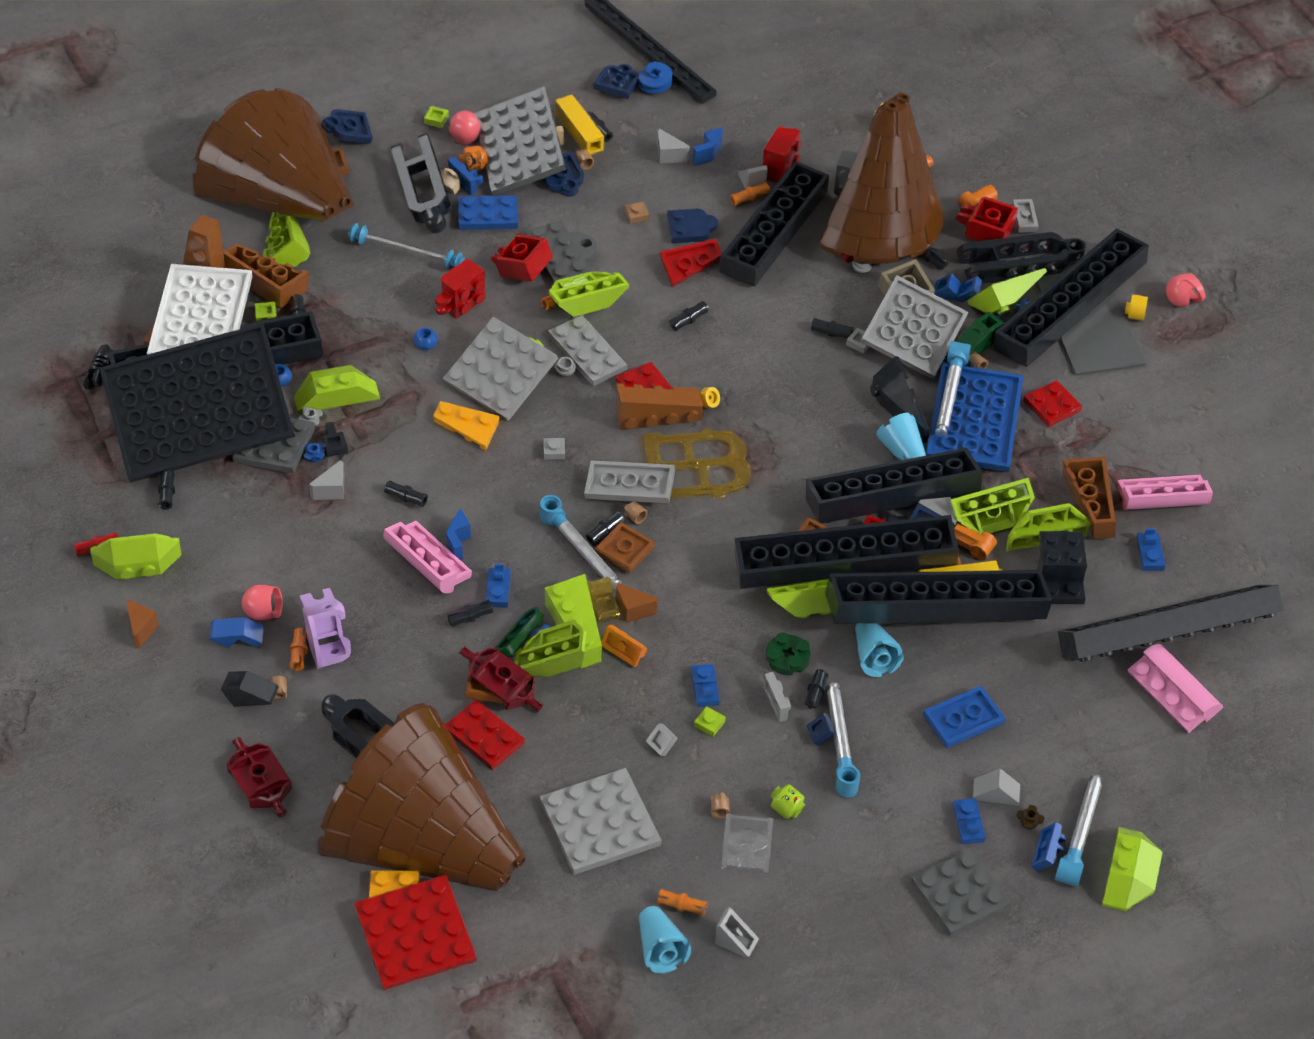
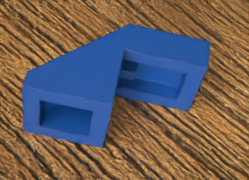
(707, 151)
(952, 289)
(457, 532)
(230, 630)

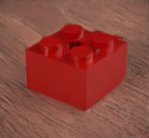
(781, 152)
(988, 219)
(523, 257)
(461, 289)

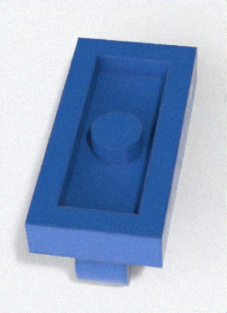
(467, 179)
(1150, 550)
(498, 586)
(705, 685)
(968, 821)
(1048, 846)

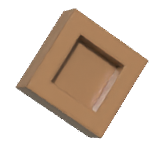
(637, 212)

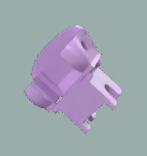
(323, 620)

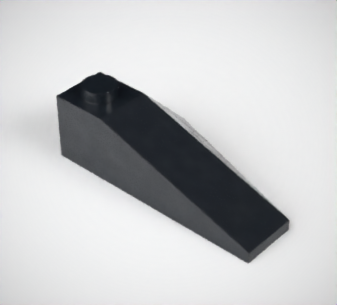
(894, 395)

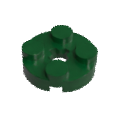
(788, 643)

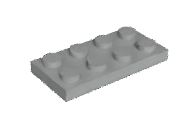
(588, 350)
(629, 481)

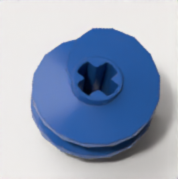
(655, 78)

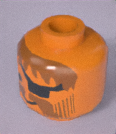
(474, 158)

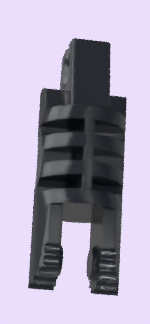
(100, 359)

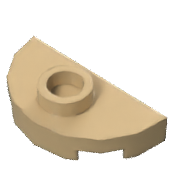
(450, 179)

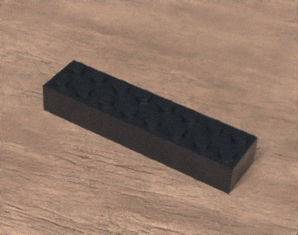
(774, 223)
(893, 485)

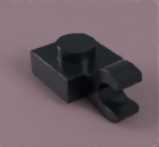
(334, 442)

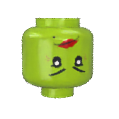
(787, 801)

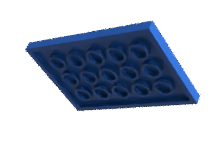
(981, 416)

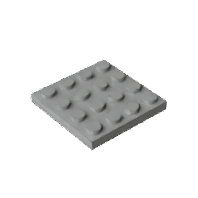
(914, 326)
(500, 368)
(600, 821)

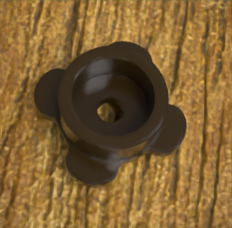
(1027, 822)

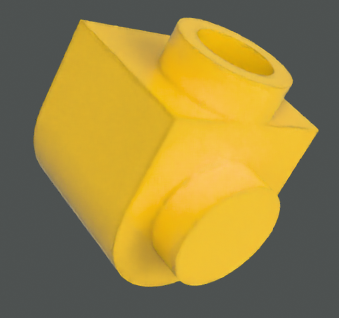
(1137, 307)

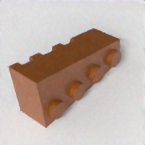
(204, 244)
(269, 278)
(656, 406)
(1092, 493)

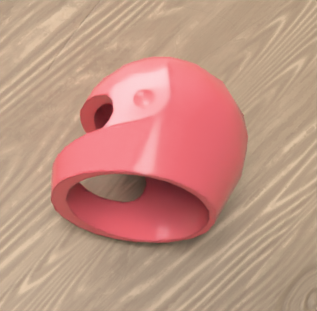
(464, 127)
(1180, 290)
(257, 602)

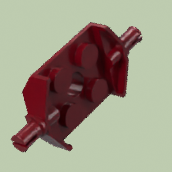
(514, 690)
(260, 790)

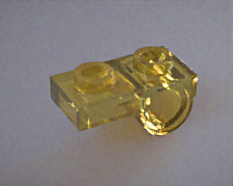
(603, 599)

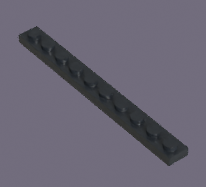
(651, 49)

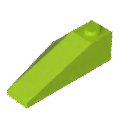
(286, 240)
(1003, 294)

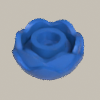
(425, 338)
(284, 374)

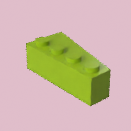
(572, 601)

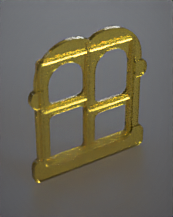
(734, 460)

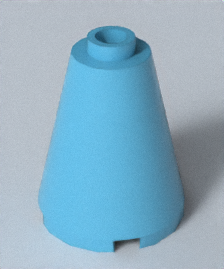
(902, 437)
(877, 650)
(662, 941)

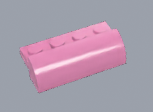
(1164, 492)
(427, 555)
(1174, 687)

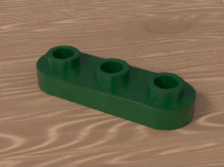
(520, 632)

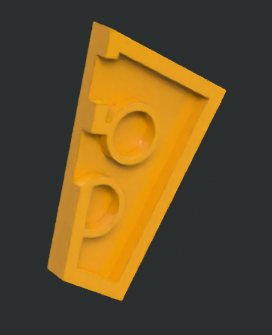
(470, 423)

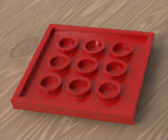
(415, 932)

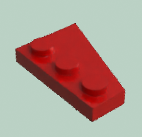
(689, 260)

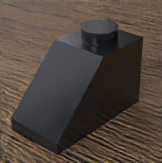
(248, 689)

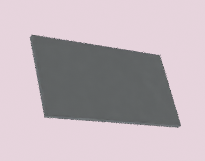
(1100, 339)

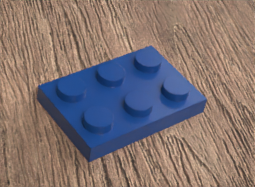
(488, 212)
(964, 716)

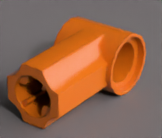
(973, 199)
(978, 544)

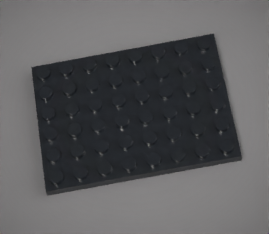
(196, 402)

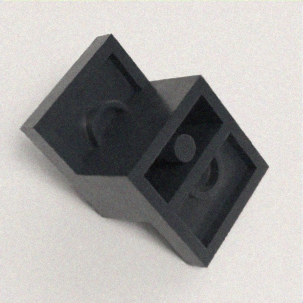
(1063, 565)

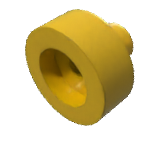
(710, 397)

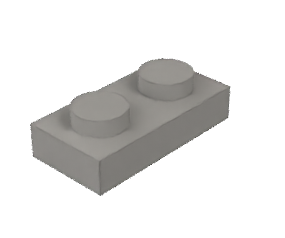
(1026, 216)
(774, 690)

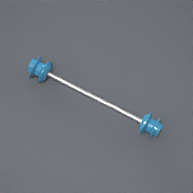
(361, 235)

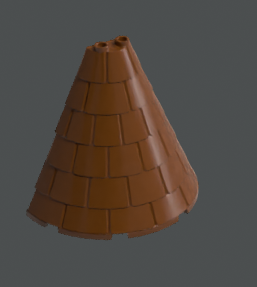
(272, 158)
(889, 194)
(419, 808)

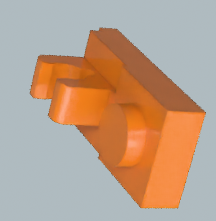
(623, 645)

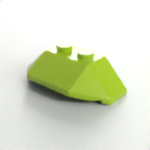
(588, 292)
(335, 388)
(994, 507)
(1054, 518)
(136, 555)
(802, 598)
(553, 650)
(1131, 870)

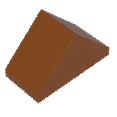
(635, 603)
(142, 622)

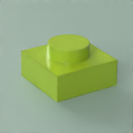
(436, 117)
(264, 310)
(709, 721)

